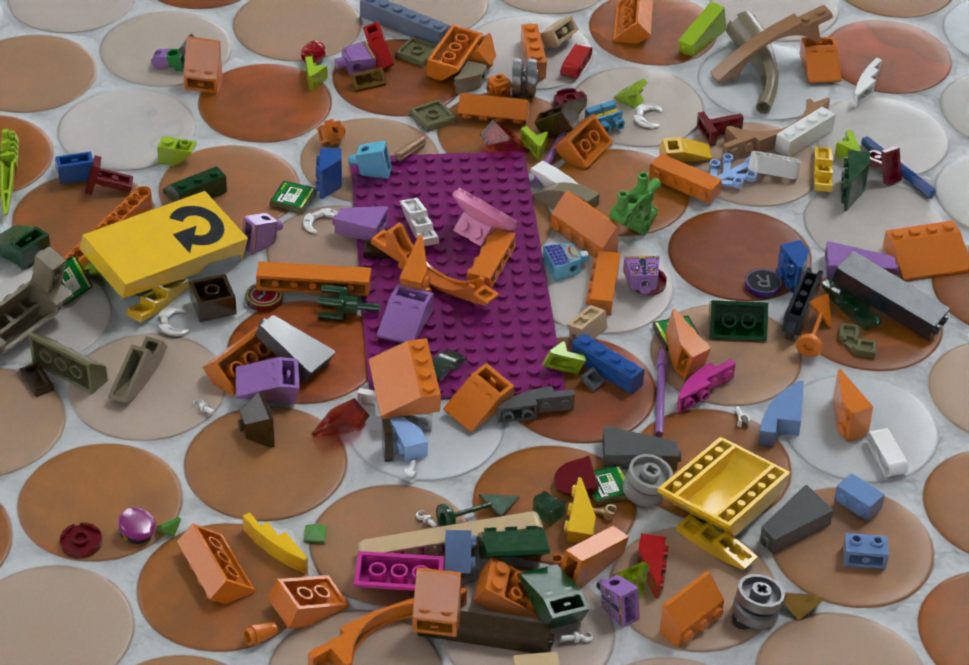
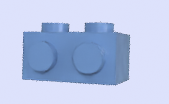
(859, 497)
(865, 550)
(459, 551)

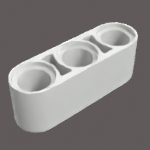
(774, 164)
(887, 452)

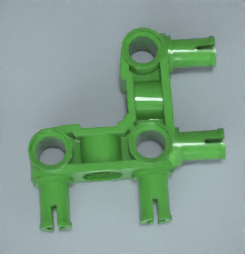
(636, 208)

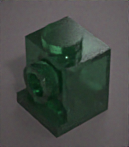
(548, 507)

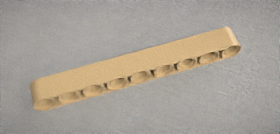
(432, 540)

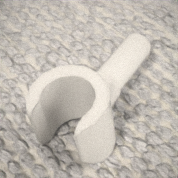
(742, 417)
(410, 475)

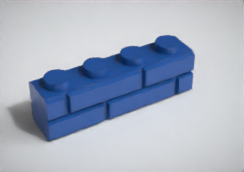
(609, 364)

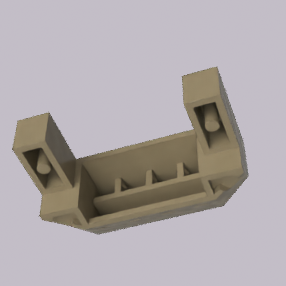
(35, 301)

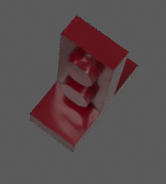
(714, 127)
(888, 162)
(107, 178)

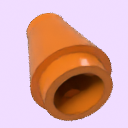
(258, 633)

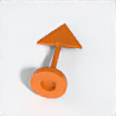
(810, 344)

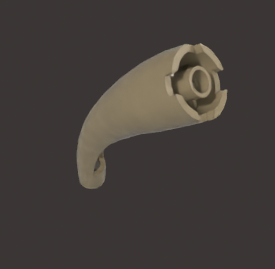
(764, 61)

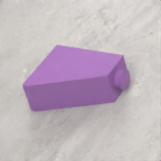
(361, 221)

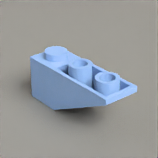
(408, 439)

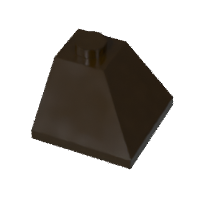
(257, 421)

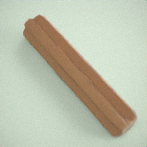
(410, 148)

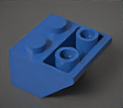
(73, 167)
(329, 171)
(792, 262)

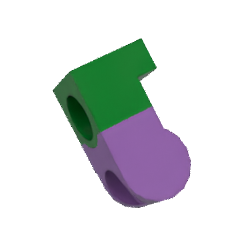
(168, 58)

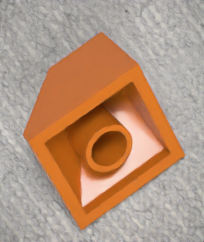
(484, 52)

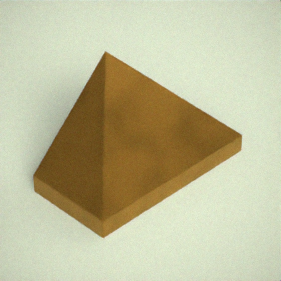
(368, 78)
(801, 603)

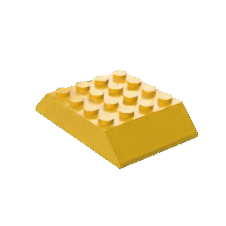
(725, 486)

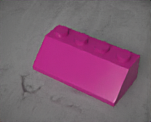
(392, 569)

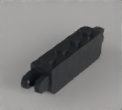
(799, 305)

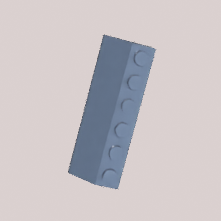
(403, 20)

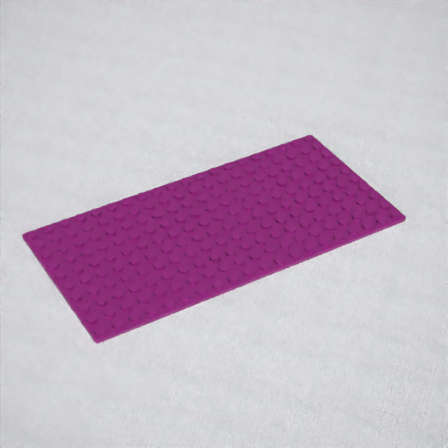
(517, 326)

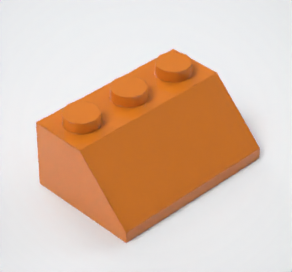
(584, 142)
(691, 610)

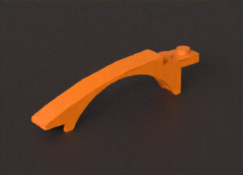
(398, 246)
(343, 648)

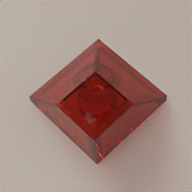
(502, 138)
(342, 419)

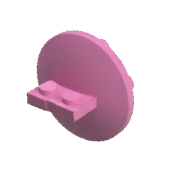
(479, 218)

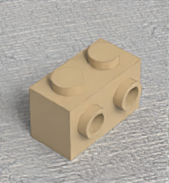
(558, 32)

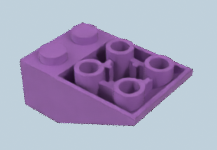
(405, 314)
(274, 377)

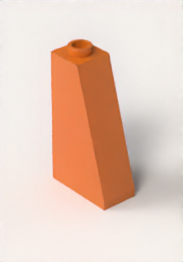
(593, 555)

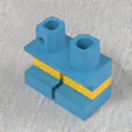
(607, 115)

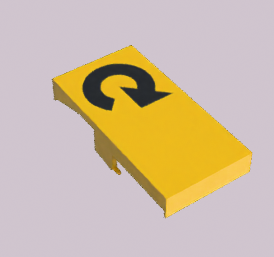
(163, 244)

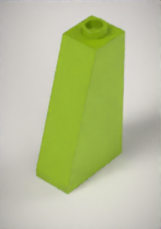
(703, 30)

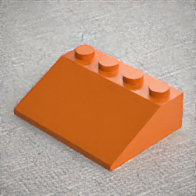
(927, 250)
(405, 380)

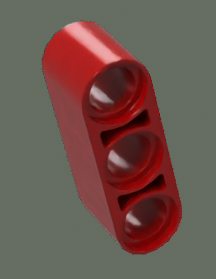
(576, 61)

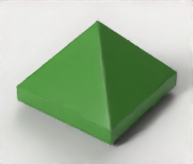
(170, 527)
(315, 533)

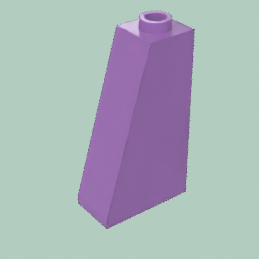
(837, 253)

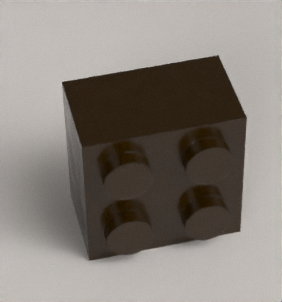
(212, 297)

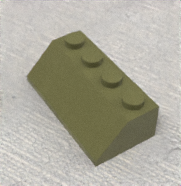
(67, 363)

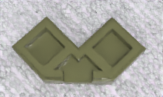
(859, 347)

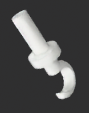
(204, 407)
(427, 519)
(576, 637)

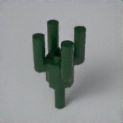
(343, 304)

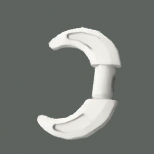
(639, 119)
(310, 218)
(165, 327)

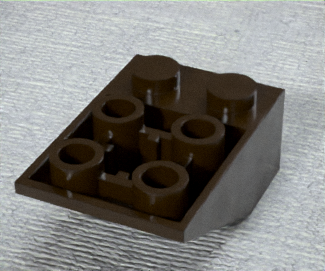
(560, 118)

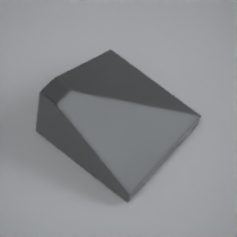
(592, 379)

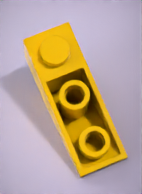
(685, 149)
(582, 516)

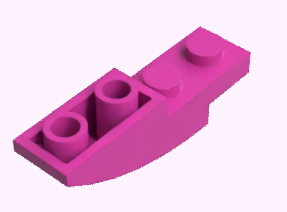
(702, 381)

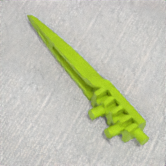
(8, 164)

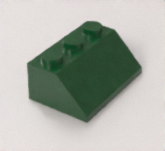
(211, 181)
(738, 320)
(513, 542)

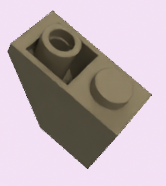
(470, 77)

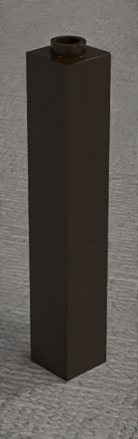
(501, 633)

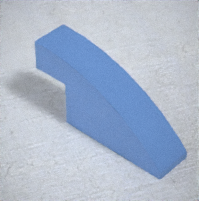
(783, 415)

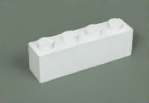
(804, 132)

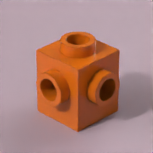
(499, 86)
(331, 132)

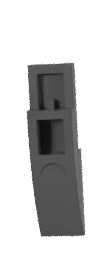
(529, 403)

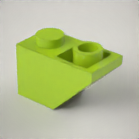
(173, 150)

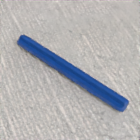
(907, 173)

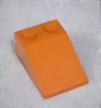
(415, 270)
(851, 409)
(306, 600)

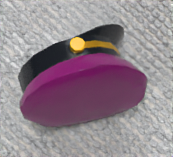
(136, 525)

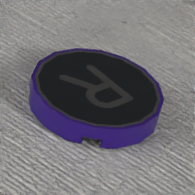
(763, 283)

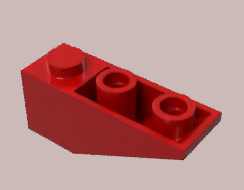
(378, 45)
(652, 551)

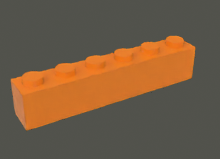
(310, 278)

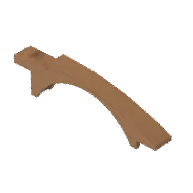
(803, 25)
(745, 141)

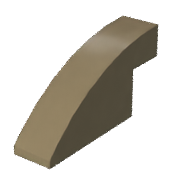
(552, 193)
(137, 369)

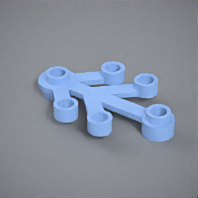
(733, 173)

